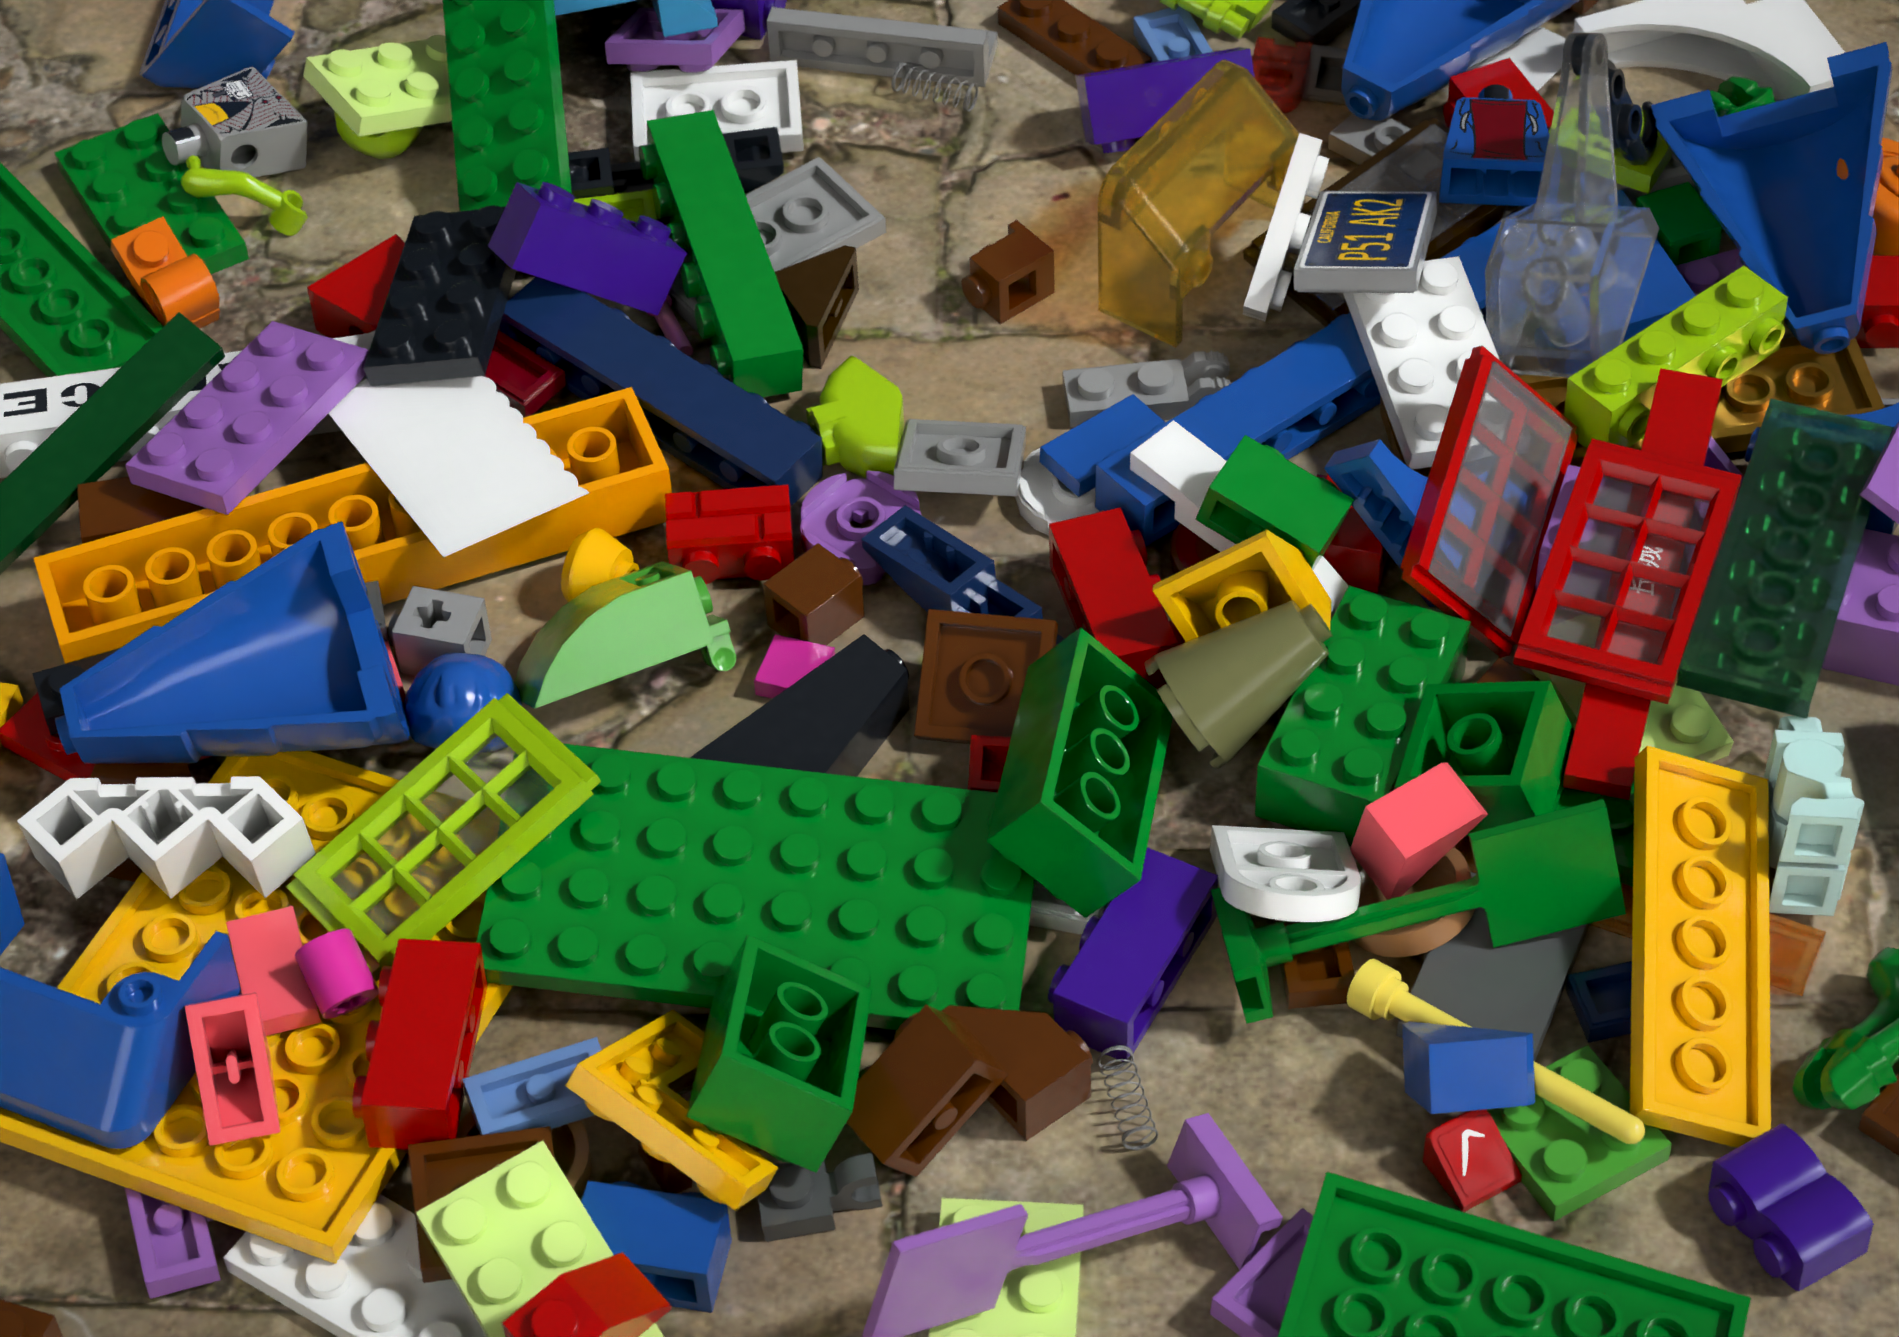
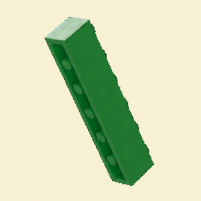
(725, 255)

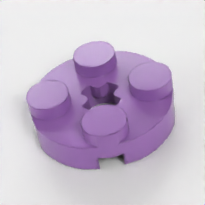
(837, 502)

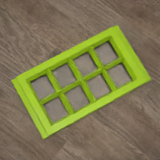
(444, 832)

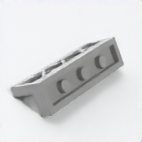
(879, 45)

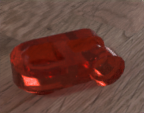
(1282, 71)

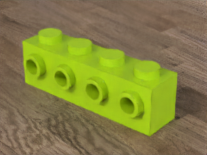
(1709, 335)

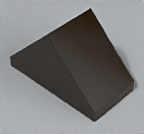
(819, 298)

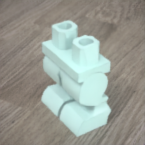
(1809, 818)

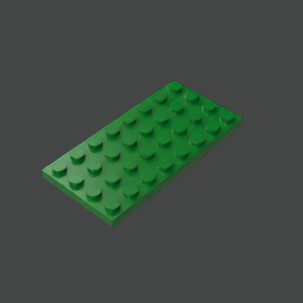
(692, 854)

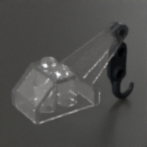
(1575, 259)

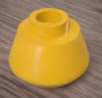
(594, 560)

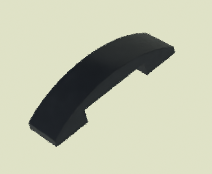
(753, 152)

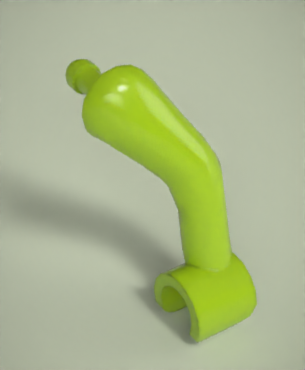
(285, 205)

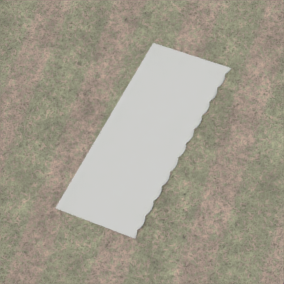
(454, 455)

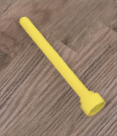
(1381, 993)

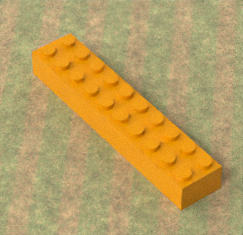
(151, 574)

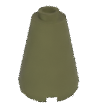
(1239, 675)

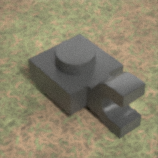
(804, 1201)

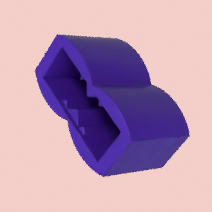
(1789, 1207)

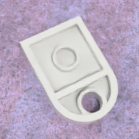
(1286, 872)

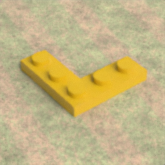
(638, 1089)

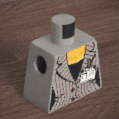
(239, 127)

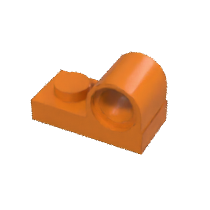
(166, 276)

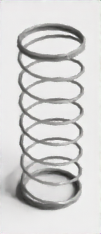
(904, 77)
(1128, 1132)

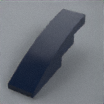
(942, 569)

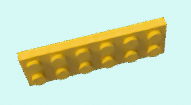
(1700, 949)

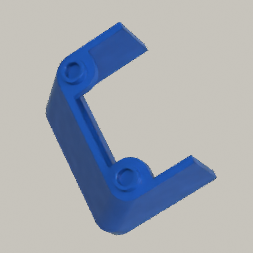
(211, 40)
(107, 1065)

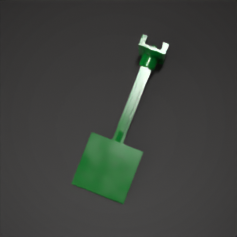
(1528, 879)

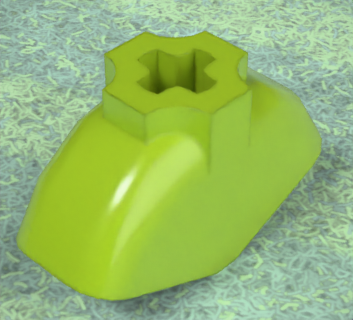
(859, 419)

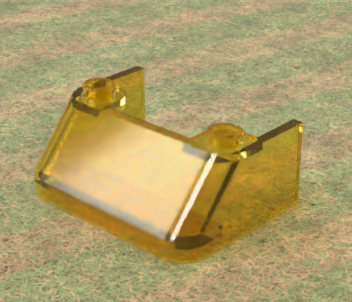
(1178, 189)

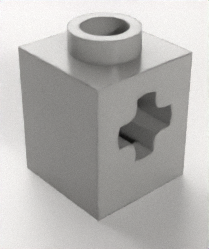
(437, 624)

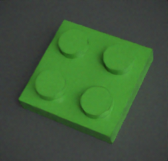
(1568, 1159)

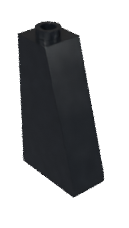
(827, 718)

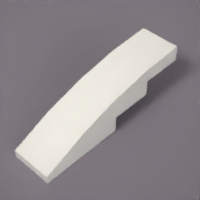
(1184, 471)

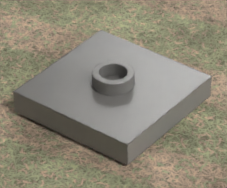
(960, 457)

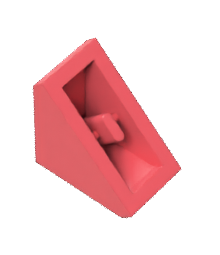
(1414, 828)
(233, 1068)

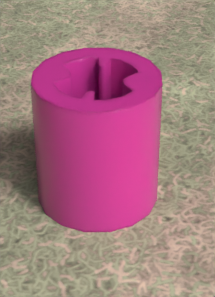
(336, 973)

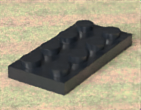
(442, 301)

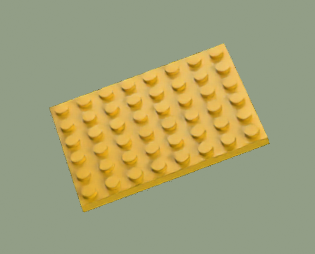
(316, 1174)

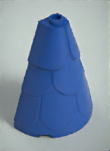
(1415, 46)
(1778, 190)
(247, 671)

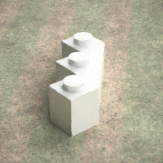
(167, 830)

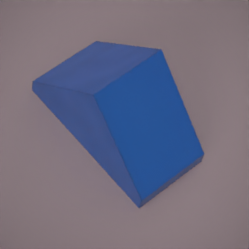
(1467, 1067)

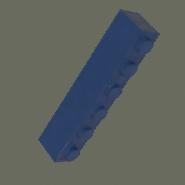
(687, 404)

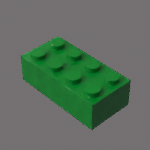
(1356, 712)
(1082, 774)

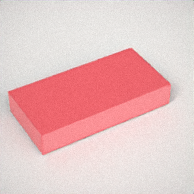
(267, 965)

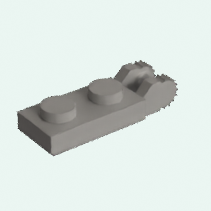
(1162, 385)

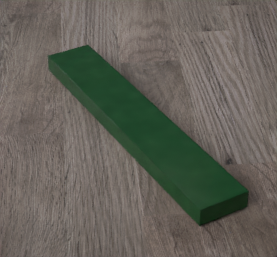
(102, 432)

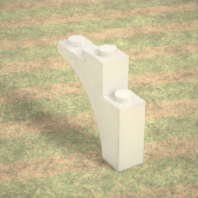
(1765, 41)

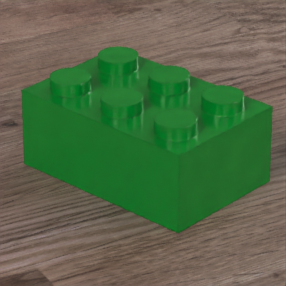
(781, 1054)

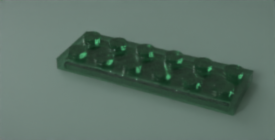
(1785, 560)

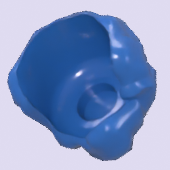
(451, 693)

